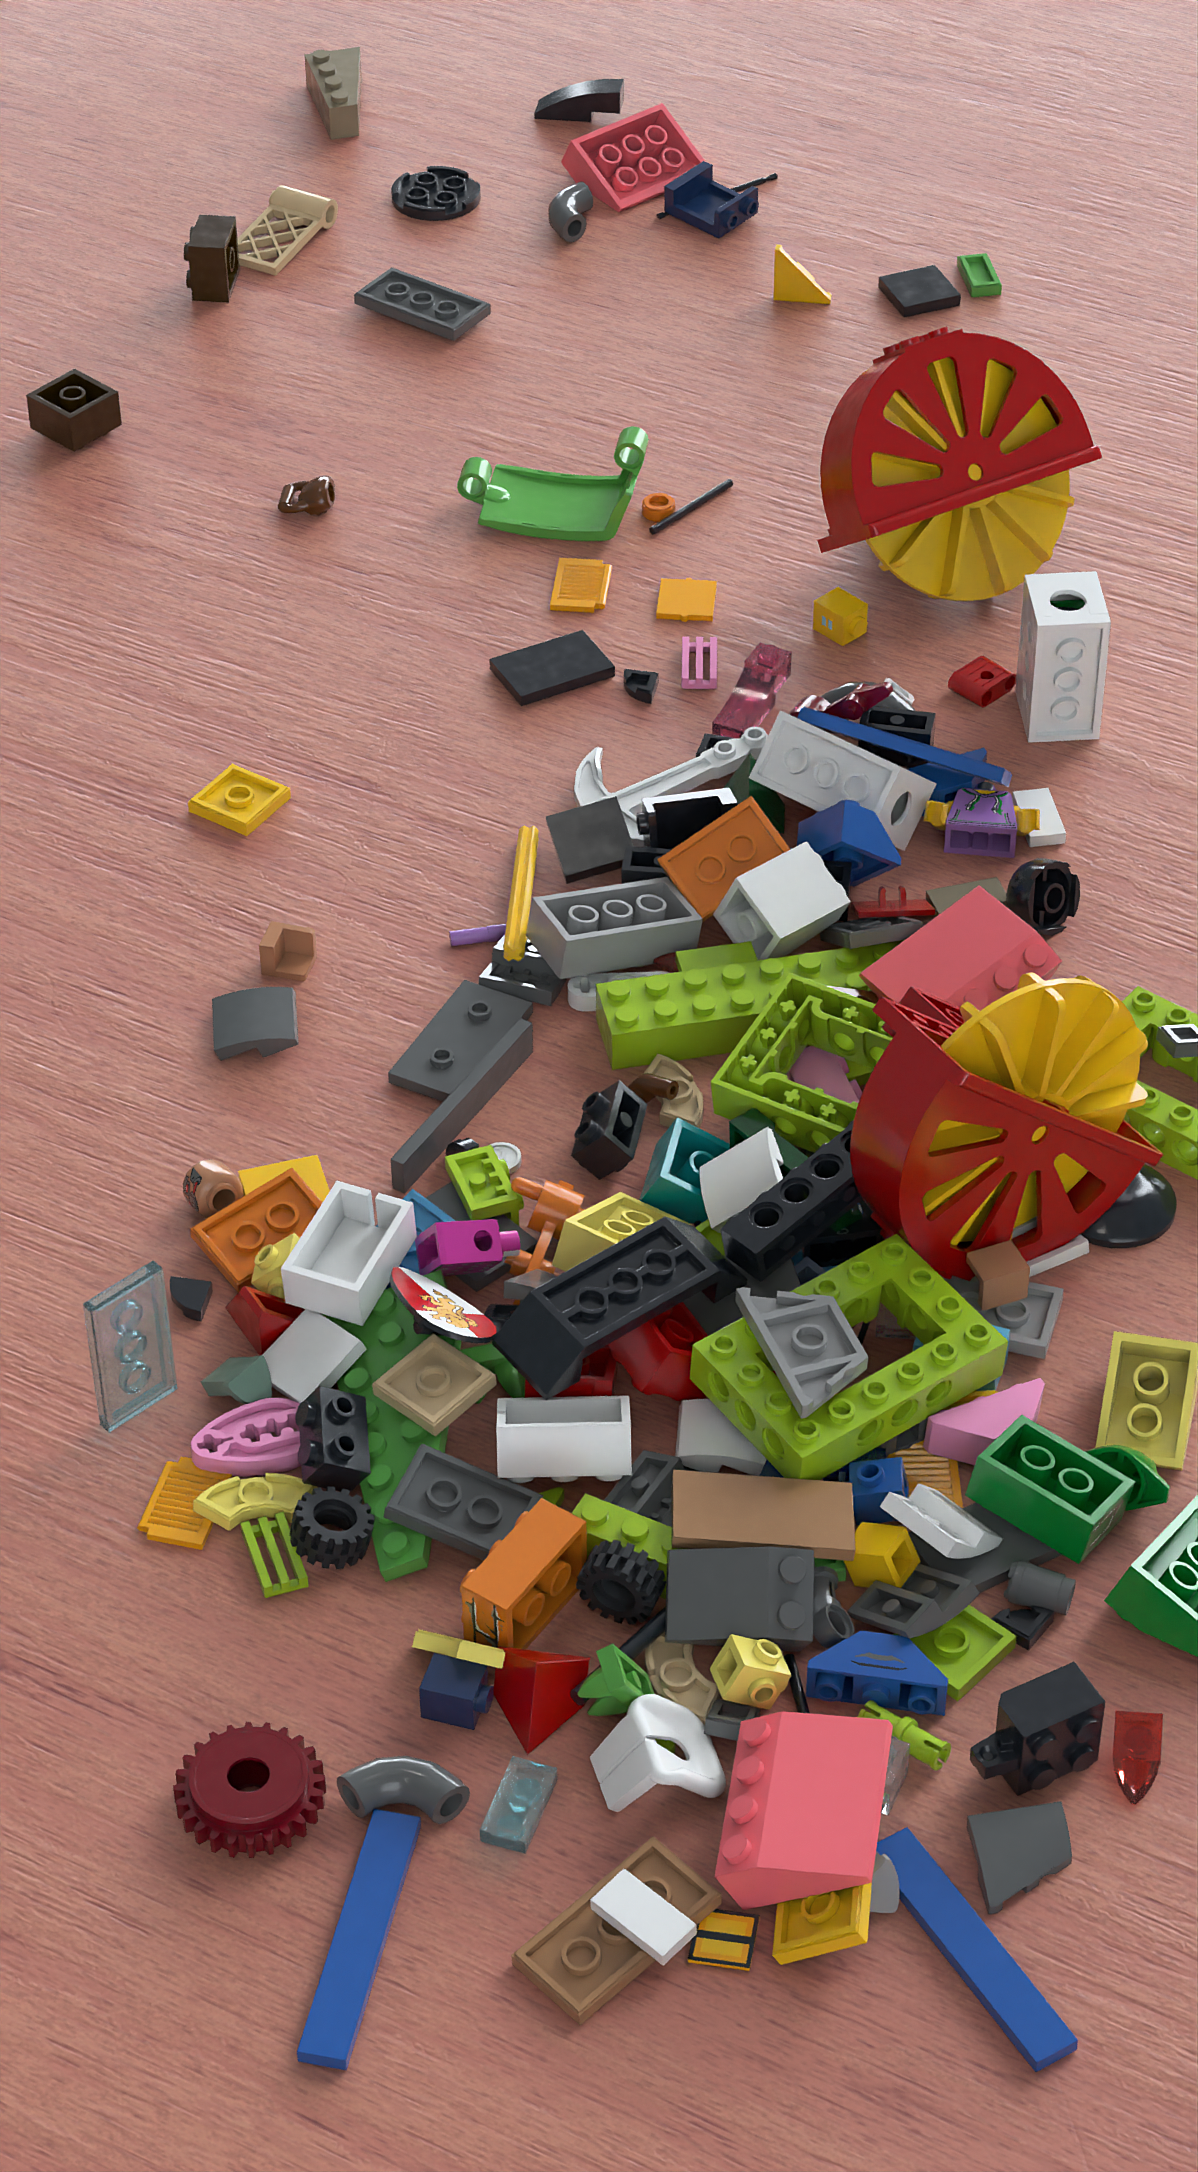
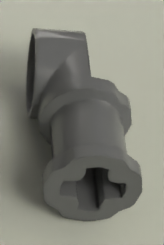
(830, 1620)

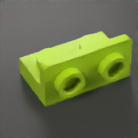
(484, 1184)

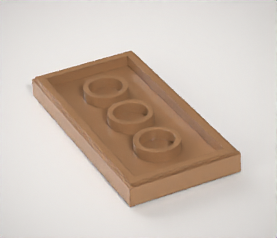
(762, 1512)
(585, 1959)

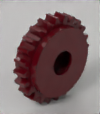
(257, 1820)

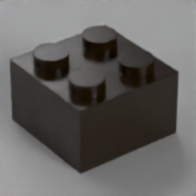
(212, 258)
(74, 409)

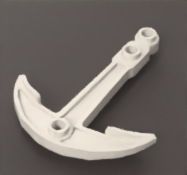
(711, 764)

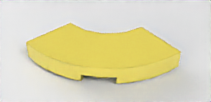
(245, 1499)
(459, 1648)

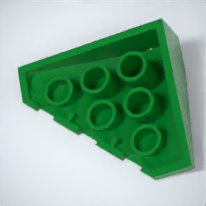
(1162, 1585)

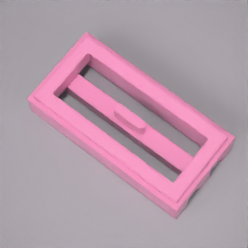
(699, 647)

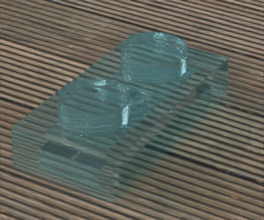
(518, 1804)

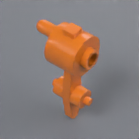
(553, 1207)

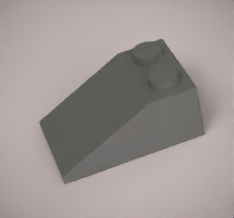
(741, 1594)

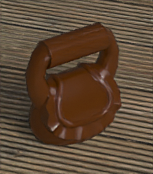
(315, 496)

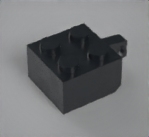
(1043, 1731)

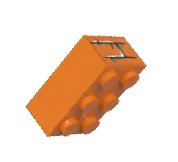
(524, 1578)

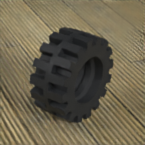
(330, 1545)

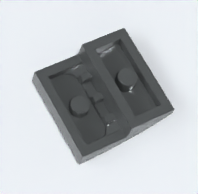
(527, 979)
(255, 1019)
(648, 1487)
(919, 1606)

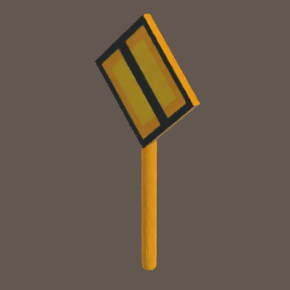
(725, 1940)

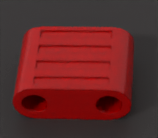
(982, 681)

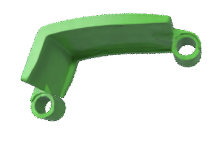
(555, 503)

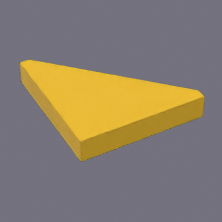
(794, 282)

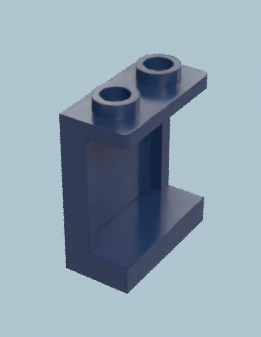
(707, 203)

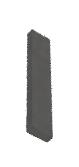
(461, 1105)

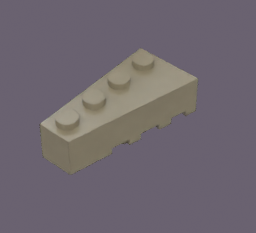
(335, 87)

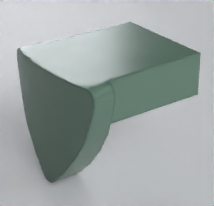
(242, 1378)

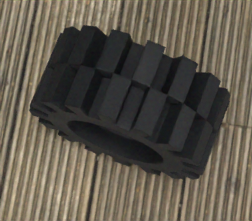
(621, 1582)

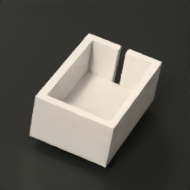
(344, 1257)
(563, 1438)

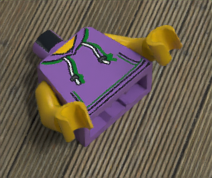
(981, 821)

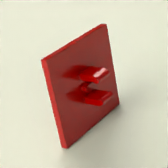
(892, 908)

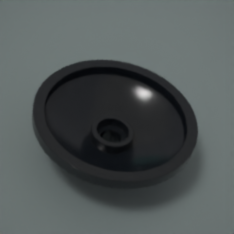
(1137, 1215)

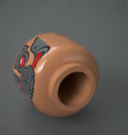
(211, 1187)

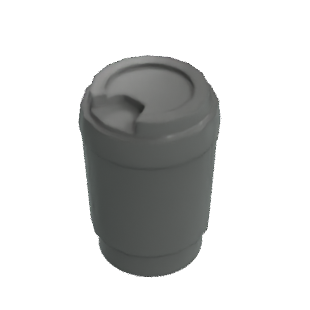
(1040, 1587)

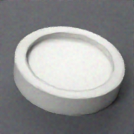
(509, 1153)

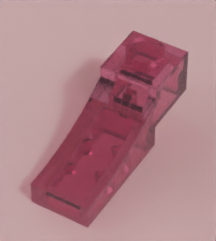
(755, 691)

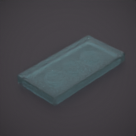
(130, 1346)

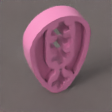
(232, 1444)

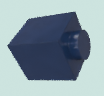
(455, 1691)

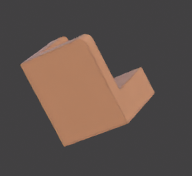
(288, 951)
(1001, 1274)

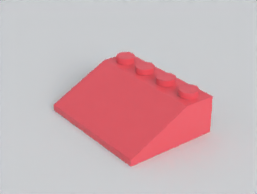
(631, 158)
(964, 955)
(802, 1806)

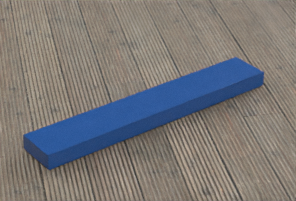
(906, 746)
(359, 1940)
(977, 1954)

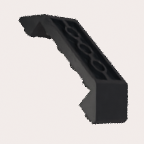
(610, 1298)

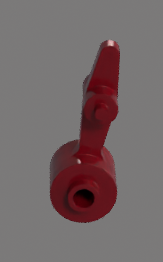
(850, 706)

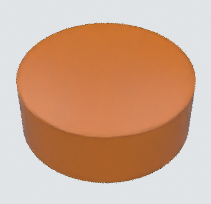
(657, 506)

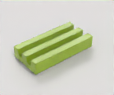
(266, 1529)

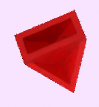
(261, 1316)
(536, 1691)

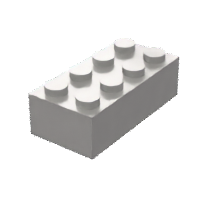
(612, 926)

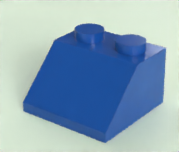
(851, 835)

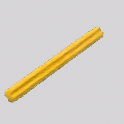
(521, 893)

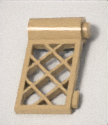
(296, 209)

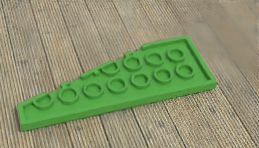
(391, 1435)

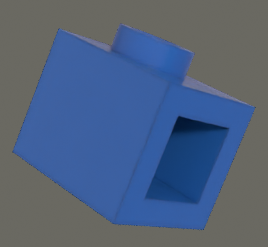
(871, 1485)

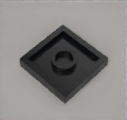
(919, 291)
(589, 839)

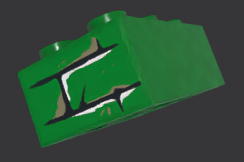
(1049, 1488)

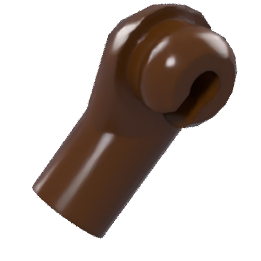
(649, 1086)

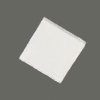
(311, 1355)

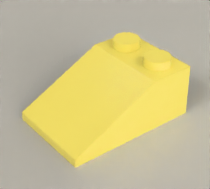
(603, 1227)
(1150, 1397)

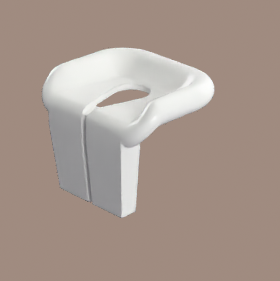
(633, 1762)

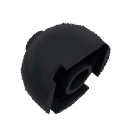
(1044, 894)

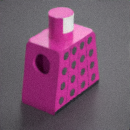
(464, 1247)

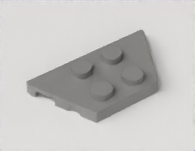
(805, 1344)

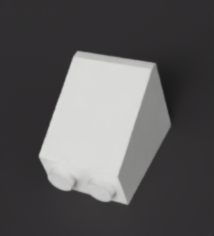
(782, 903)

